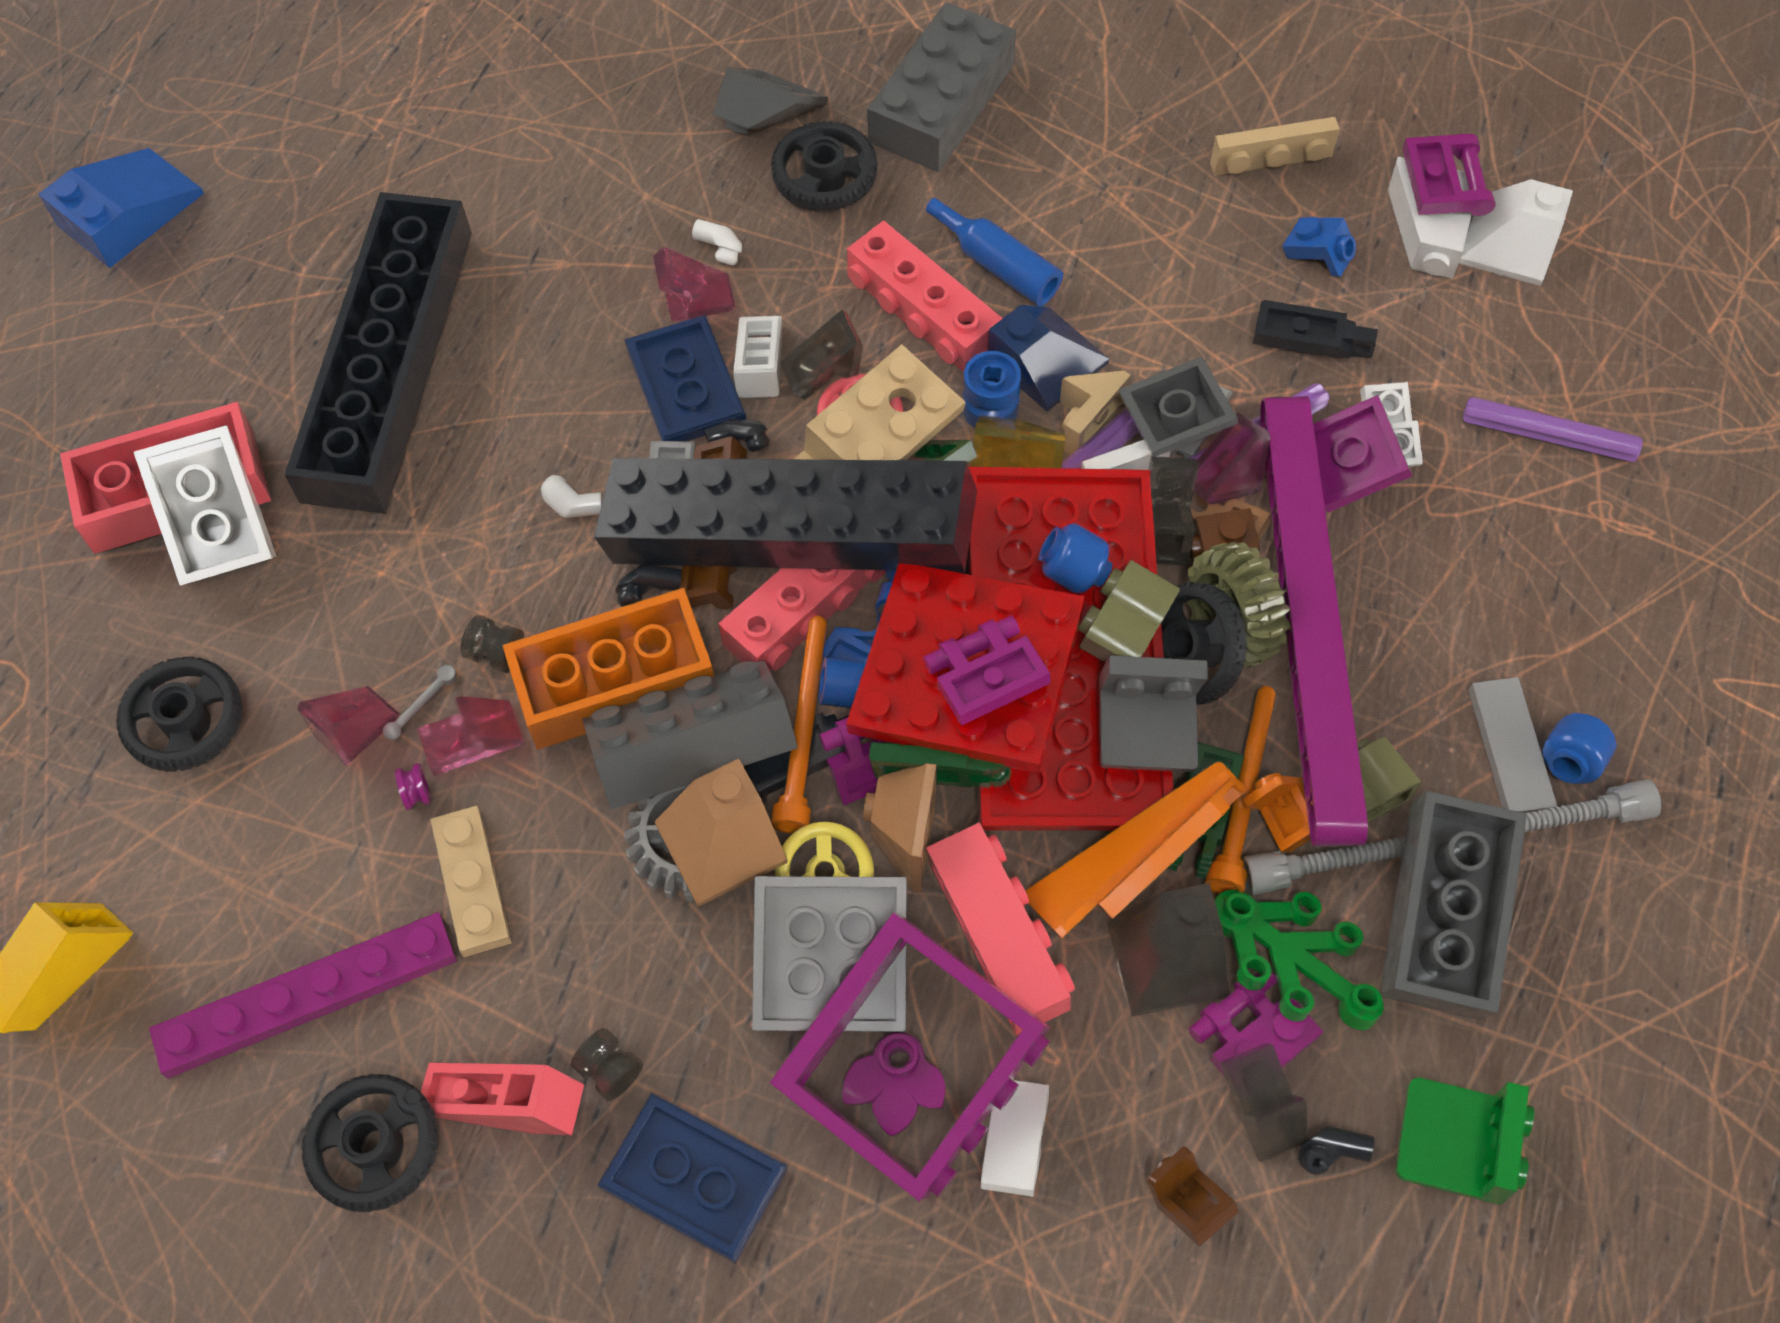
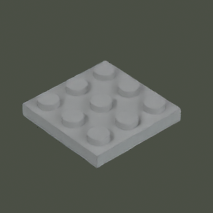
(809, 941)

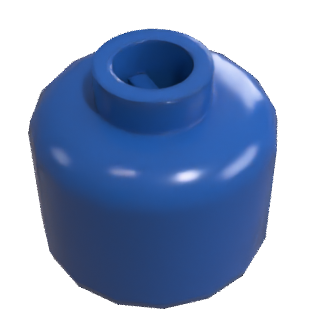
(1075, 558)
(1579, 748)

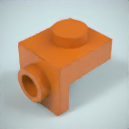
(1283, 808)

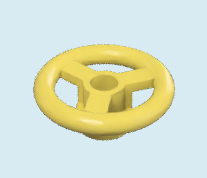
(823, 833)

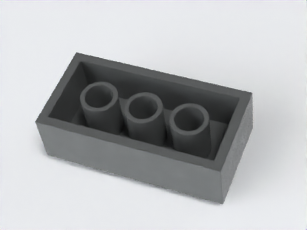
(941, 86)
(688, 732)
(1453, 906)

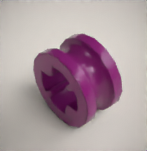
(413, 786)

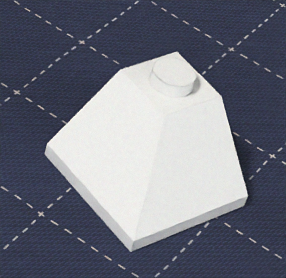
(1519, 232)

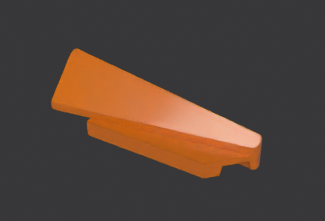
(1134, 853)

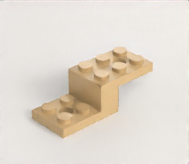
(868, 428)

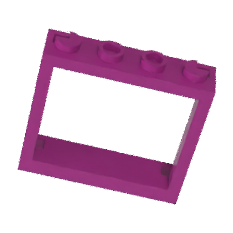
(840, 1011)

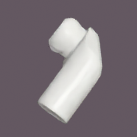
(720, 236)
(566, 501)

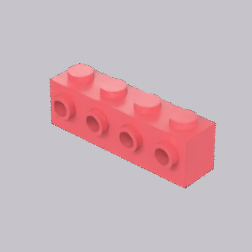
(921, 294)
(779, 611)
(997, 925)

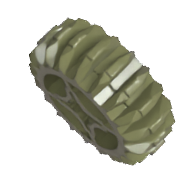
(1254, 590)

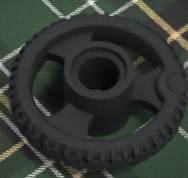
(825, 166)
(1206, 640)
(192, 725)
(327, 1131)

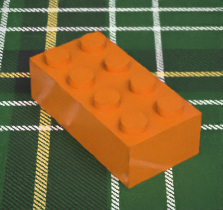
(604, 663)

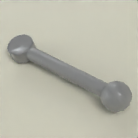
(446, 676)

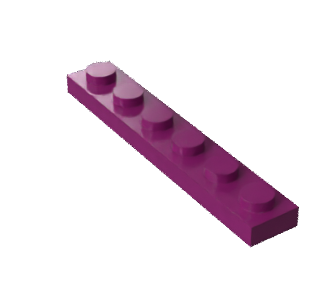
(301, 995)

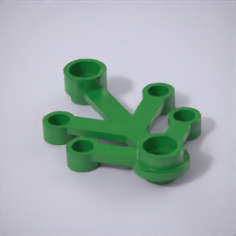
(1292, 952)

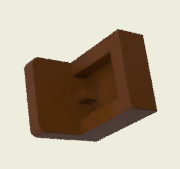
(1224, 528)
(1190, 1197)

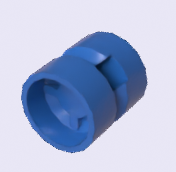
(991, 386)

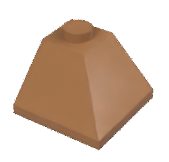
(903, 819)
(720, 833)

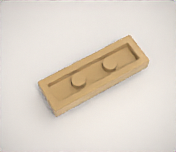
(1274, 146)
(470, 881)

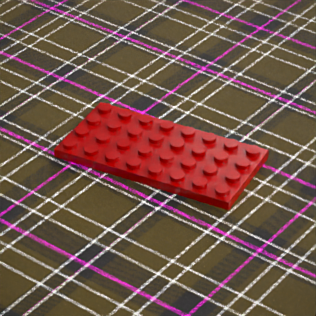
(1009, 526)

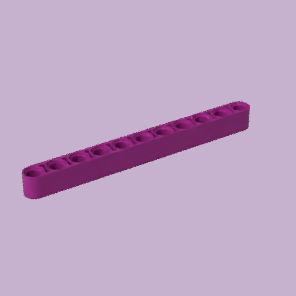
(1315, 638)

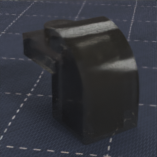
(1172, 494)

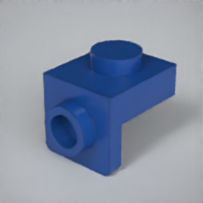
(1324, 240)

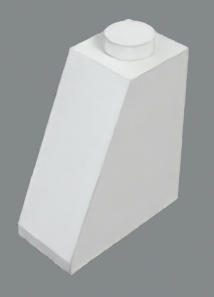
(1431, 240)

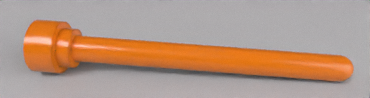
(792, 810)
(1228, 869)

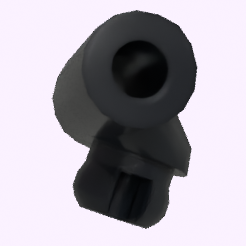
(739, 429)
(642, 579)
(1330, 1145)

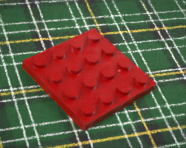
(929, 605)

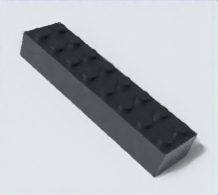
(379, 354)
(788, 513)

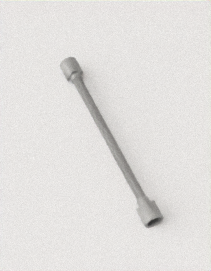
(1275, 871)

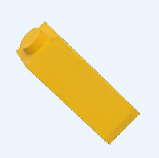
(52, 958)

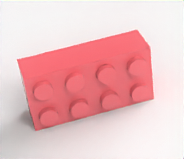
(107, 487)

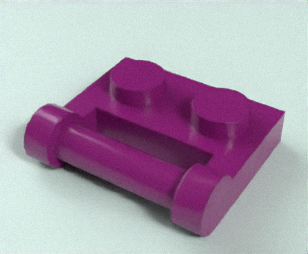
(1436, 177)

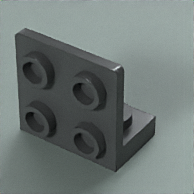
(1149, 713)

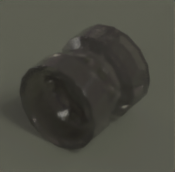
(484, 642)
(606, 1064)

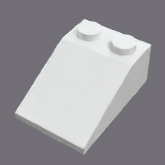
(204, 505)

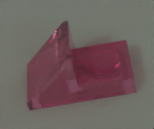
(692, 286)
(475, 733)

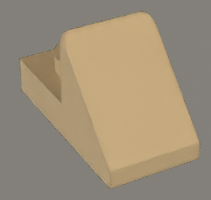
(1092, 404)

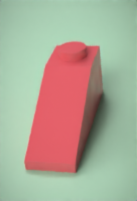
(504, 1096)

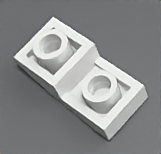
(1398, 408)
(1015, 1141)

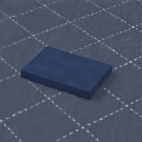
(684, 379)
(693, 1178)

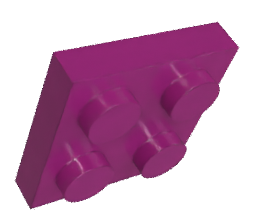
(1358, 453)

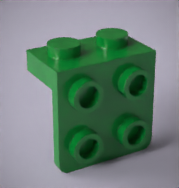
(1465, 1139)

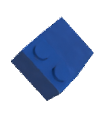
(118, 202)

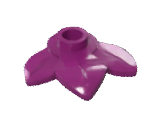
(892, 1089)

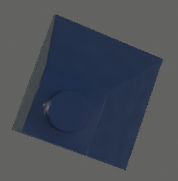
(1045, 351)

